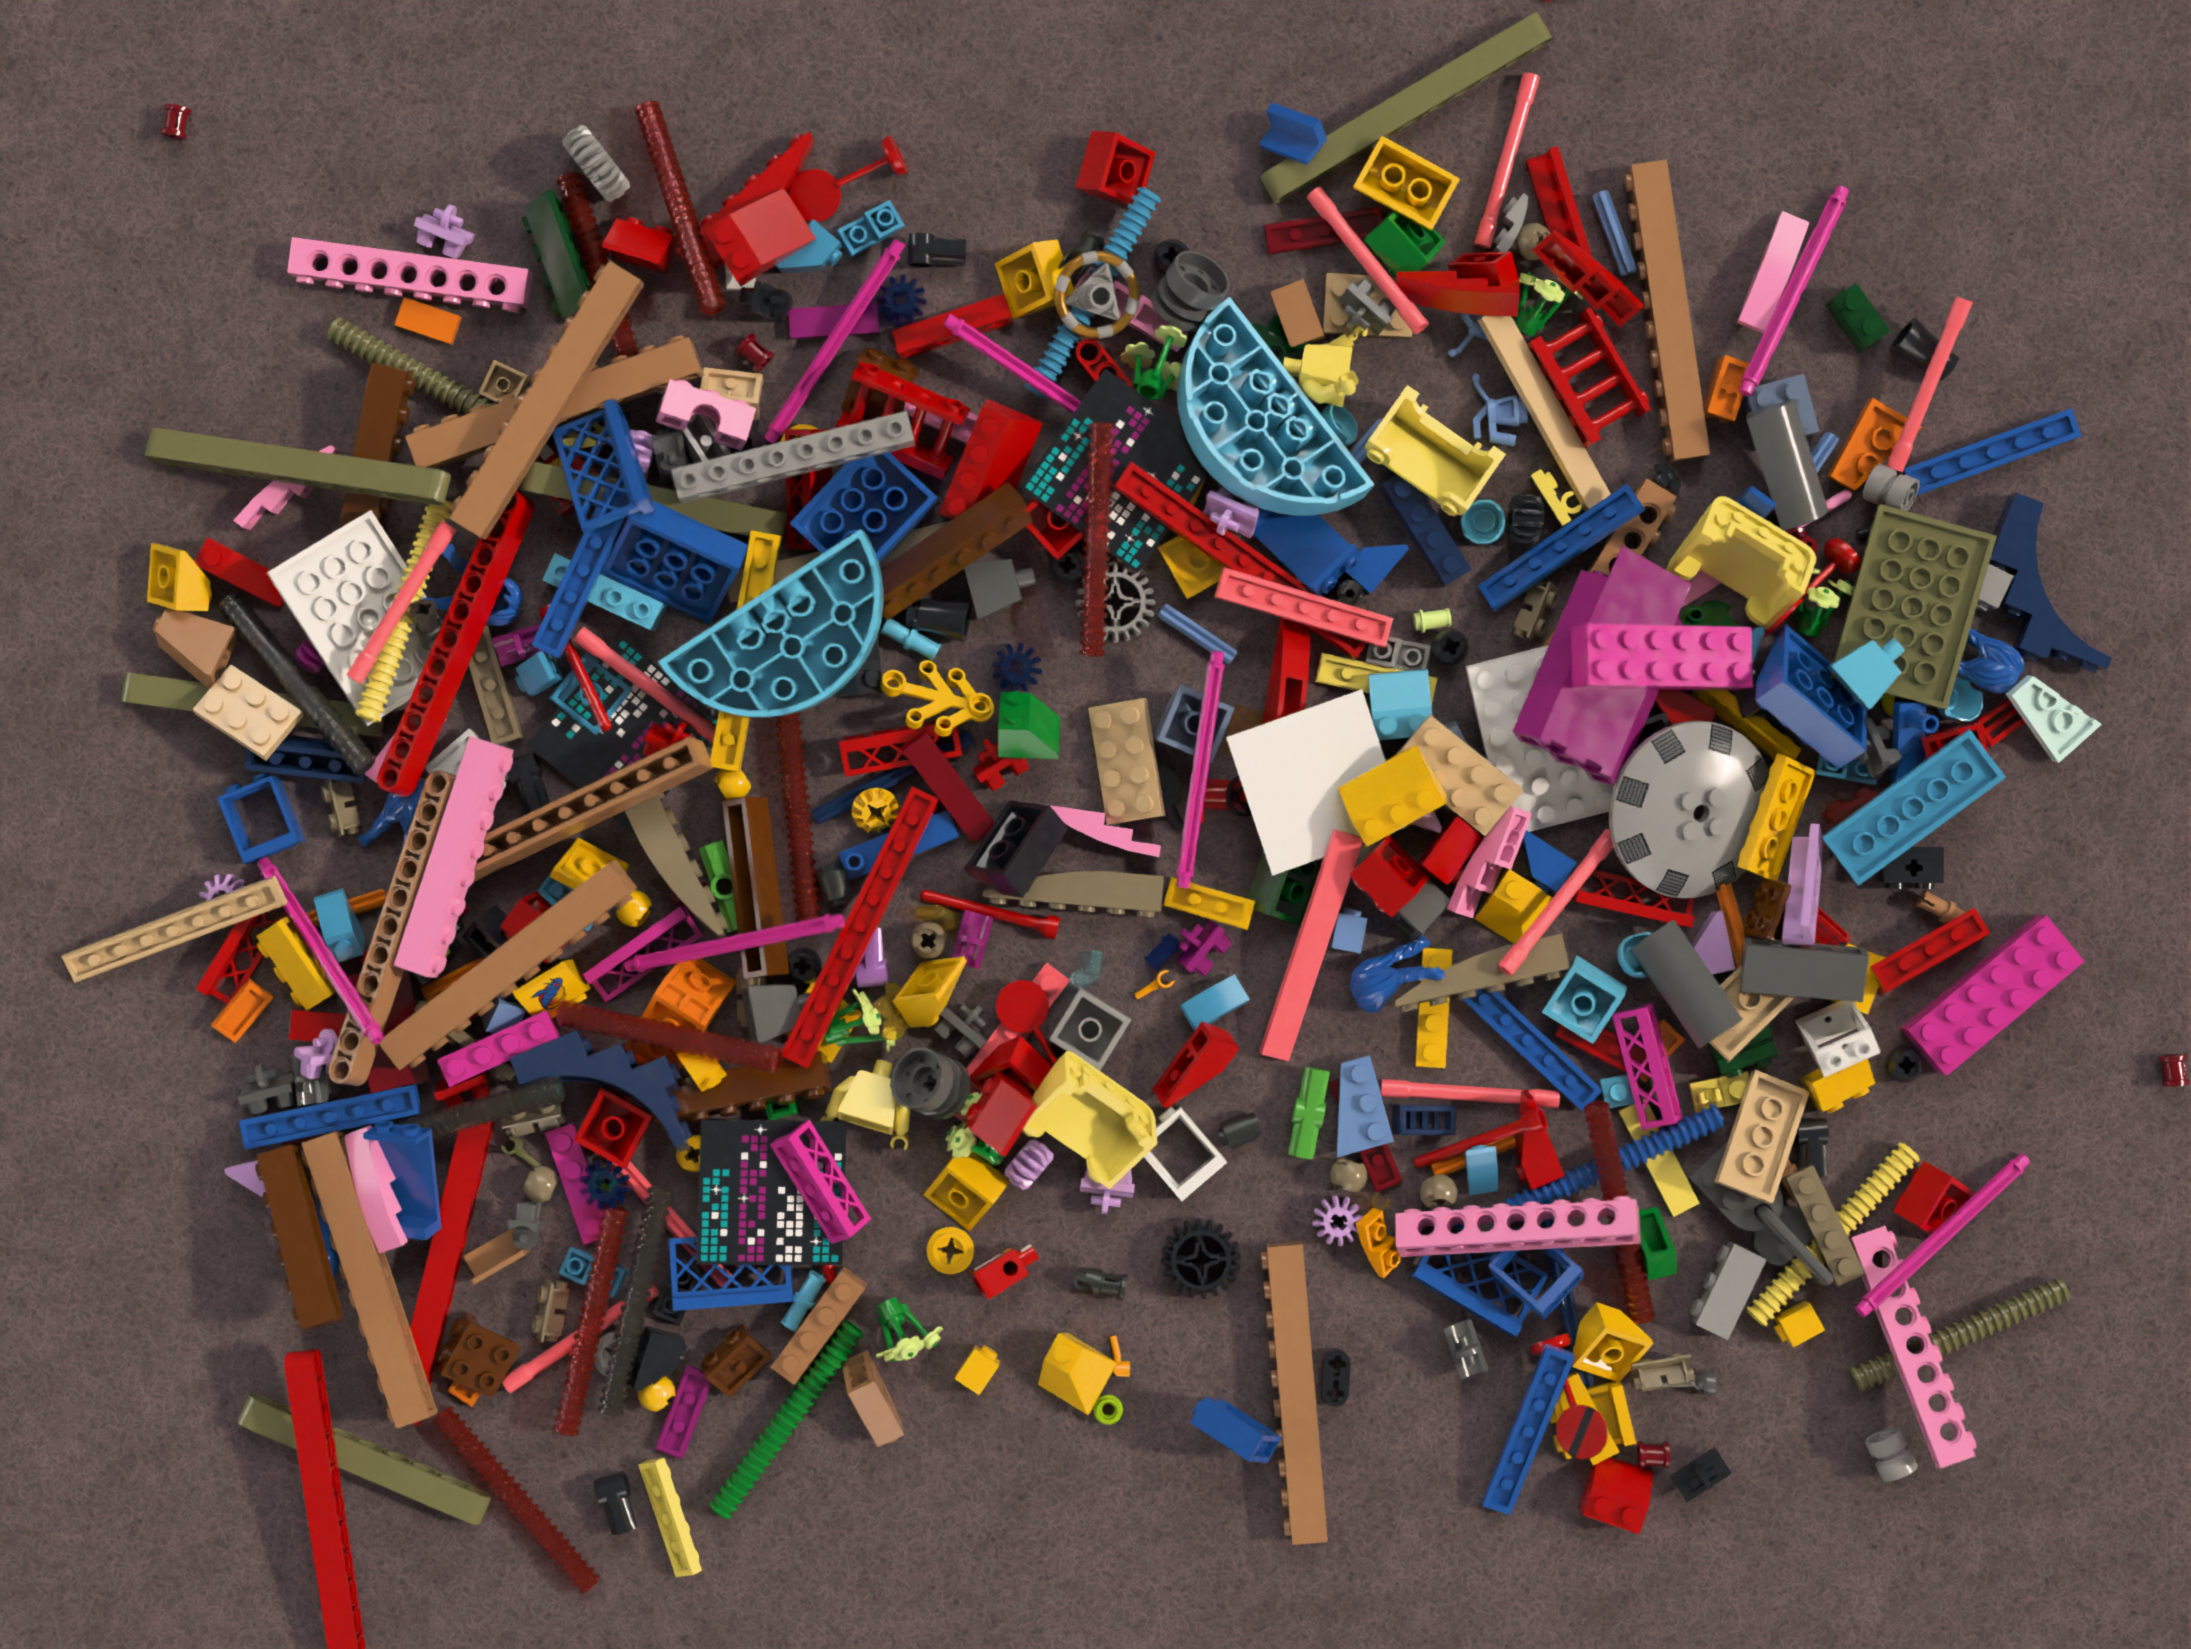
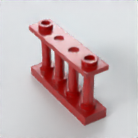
(1573, 402)
(921, 457)

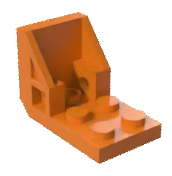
(686, 997)

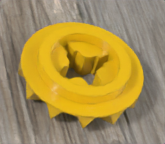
(875, 798)
(939, 1258)

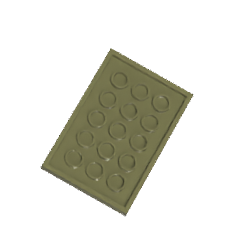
(1923, 590)

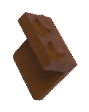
(877, 399)
(1768, 911)
(476, 1356)

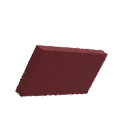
(384, 1073)

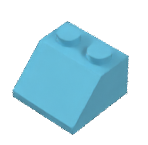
(1399, 702)
(1585, 999)

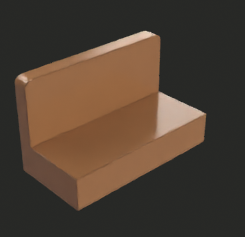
(1297, 313)
(493, 1256)

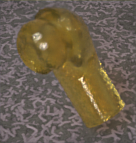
(937, 912)

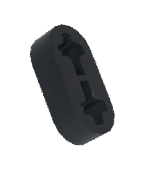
(1328, 1376)

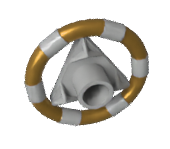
(1096, 294)

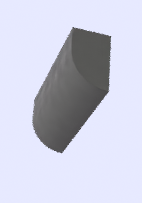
(1787, 464)
(1421, 910)
(1803, 970)
(1686, 984)

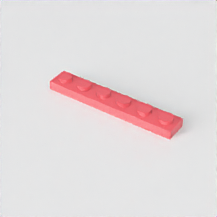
(1303, 607)
(1052, 984)

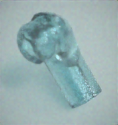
(1090, 972)

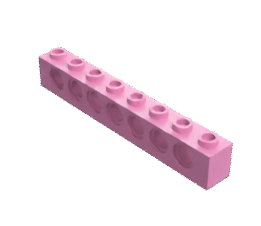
(306, 254)
(1531, 1236)
(1896, 1335)

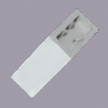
(1844, 1018)
(1202, 1173)

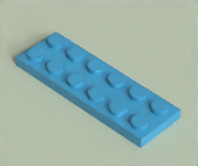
(1913, 807)

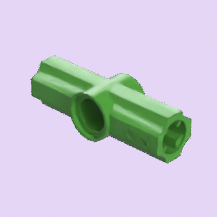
(718, 867)
(1308, 1112)

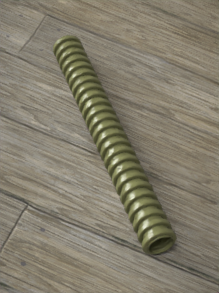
(425, 378)
(1968, 1330)

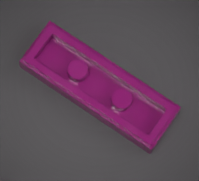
(820, 321)
(684, 1413)

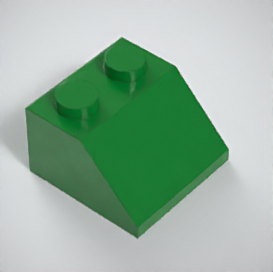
(1403, 243)
(1027, 727)

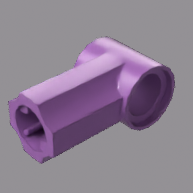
(873, 967)

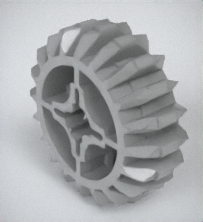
(595, 163)
(1141, 602)

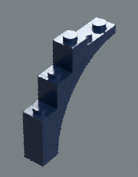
(2041, 627)
(613, 1067)

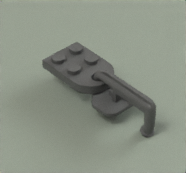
(1777, 1229)

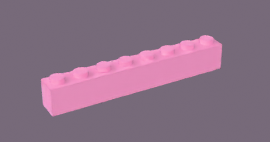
(454, 858)

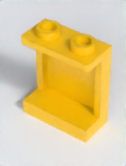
(1612, 1405)

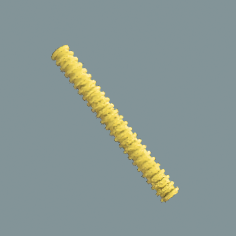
(388, 658)
(1850, 1216)

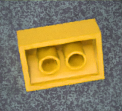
(1406, 183)
(1392, 795)
(295, 964)

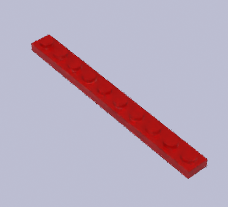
(1201, 532)
(860, 927)

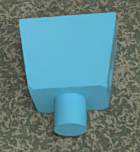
(1868, 671)

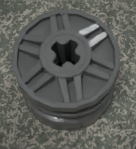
(1190, 290)
(930, 1083)

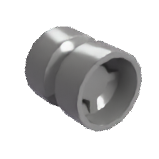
(1888, 488)
(1893, 1459)

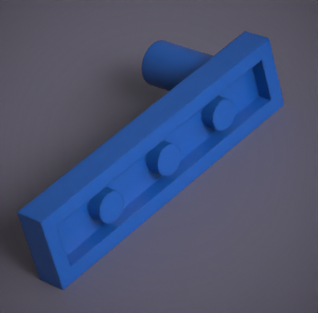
(1909, 726)
(862, 857)

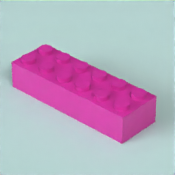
(1661, 657)
(1992, 994)

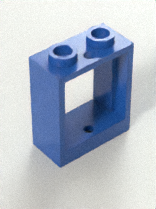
(236, 792)
(1554, 1295)
(1235, 1429)

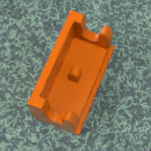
(1722, 394)

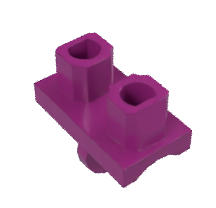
(516, 645)
(973, 938)
(1199, 943)

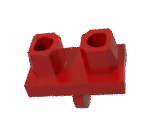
(661, 738)
(991, 765)
(452, 1095)

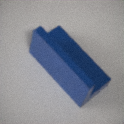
(1293, 134)

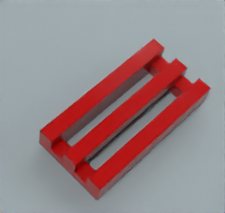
(1990, 741)

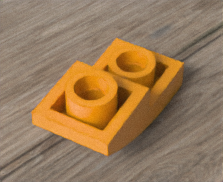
(1377, 1244)

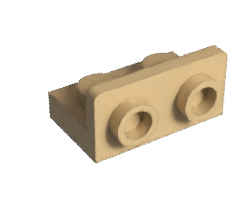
(734, 385)

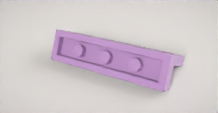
(1805, 880)

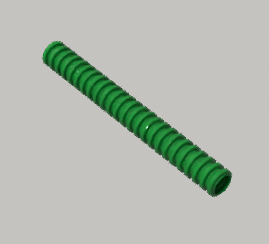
(786, 1420)

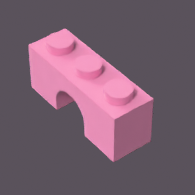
(730, 417)

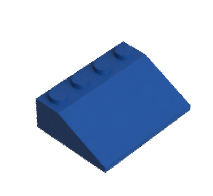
(868, 496)
(675, 561)
(1805, 699)

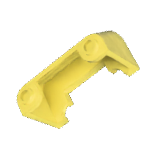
(1431, 455)
(1748, 558)
(1093, 1118)

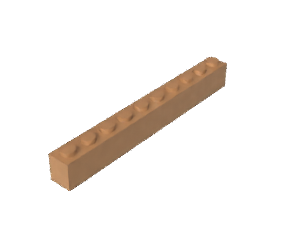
(1667, 311)
(622, 380)
(546, 400)
(592, 804)
(507, 965)
(370, 1284)
(1296, 1392)

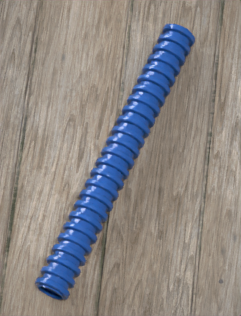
(1631, 1156)

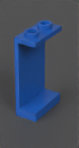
(1307, 548)
(413, 1164)

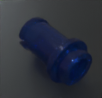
(1163, 951)

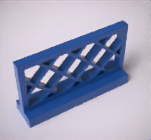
(628, 464)
(724, 1297)
(1473, 1301)

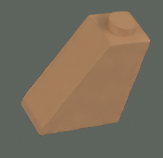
(196, 643)
(872, 1399)

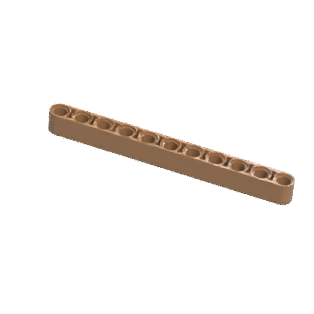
(379, 976)

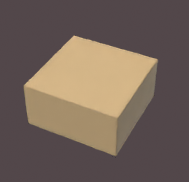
(503, 381)

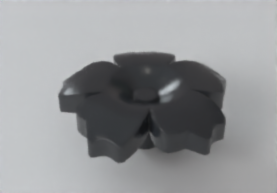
(1667, 477)

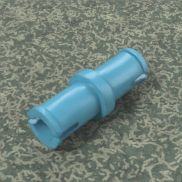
(910, 638)
(803, 1300)

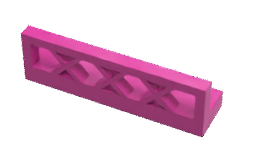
(634, 946)
(1658, 1064)
(817, 1186)

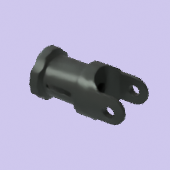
(1088, 242)
(1343, 587)
(427, 622)
(1098, 1282)

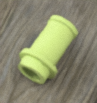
(1431, 619)

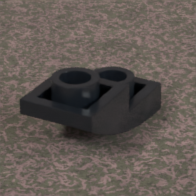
(664, 1305)

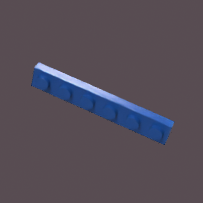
(1994, 451)
(1561, 547)
(578, 582)
(1534, 1047)
(330, 1116)
(1528, 1429)

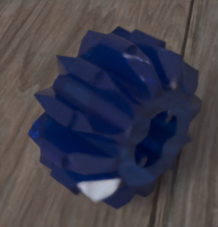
(899, 290)
(1021, 658)
(594, 1183)

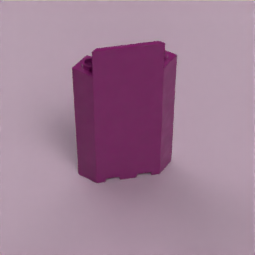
(1598, 725)

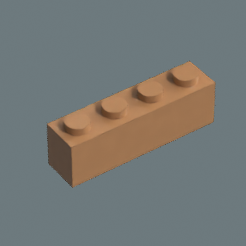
(819, 1325)

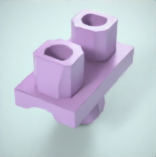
(432, 227)
(1231, 514)
(317, 1055)
(1122, 1188)

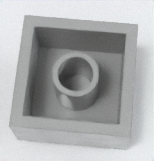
(1090, 1028)

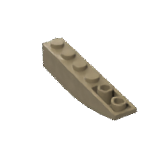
(667, 853)
(1092, 889)
(1481, 972)

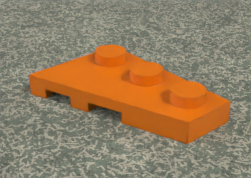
(1867, 444)

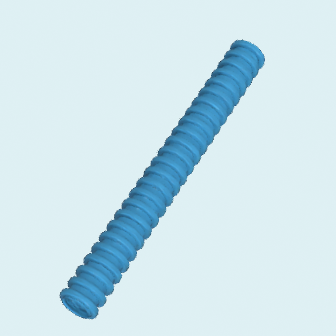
(1119, 245)

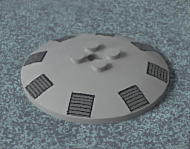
(1657, 799)

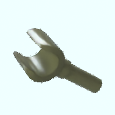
(519, 1151)

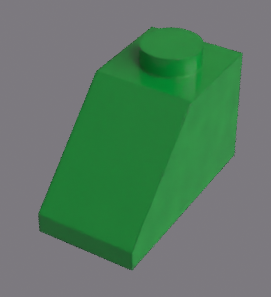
(1656, 1245)

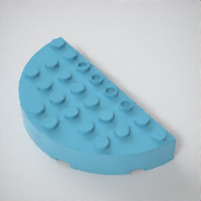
(1258, 425)
(791, 641)

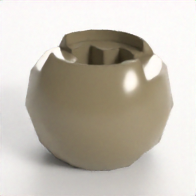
(1528, 238)
(940, 941)
(1348, 1175)
(540, 1184)
(1438, 1191)

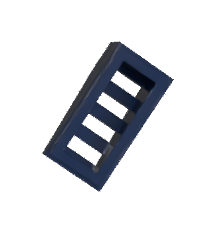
(1399, 1119)

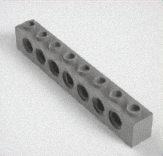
(793, 457)

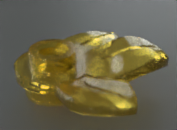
(895, 1023)

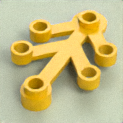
(940, 698)

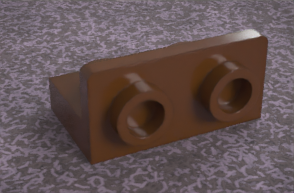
(734, 1360)

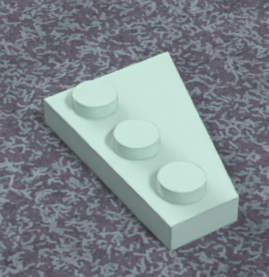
(2050, 717)

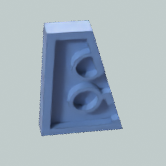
(1361, 1110)

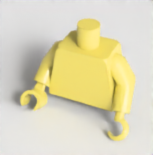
(1325, 369)
(870, 1103)

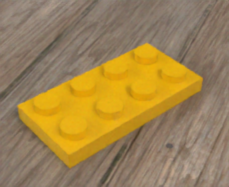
(1776, 817)

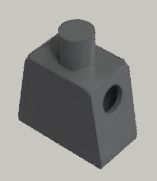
(996, 585)
(771, 1009)

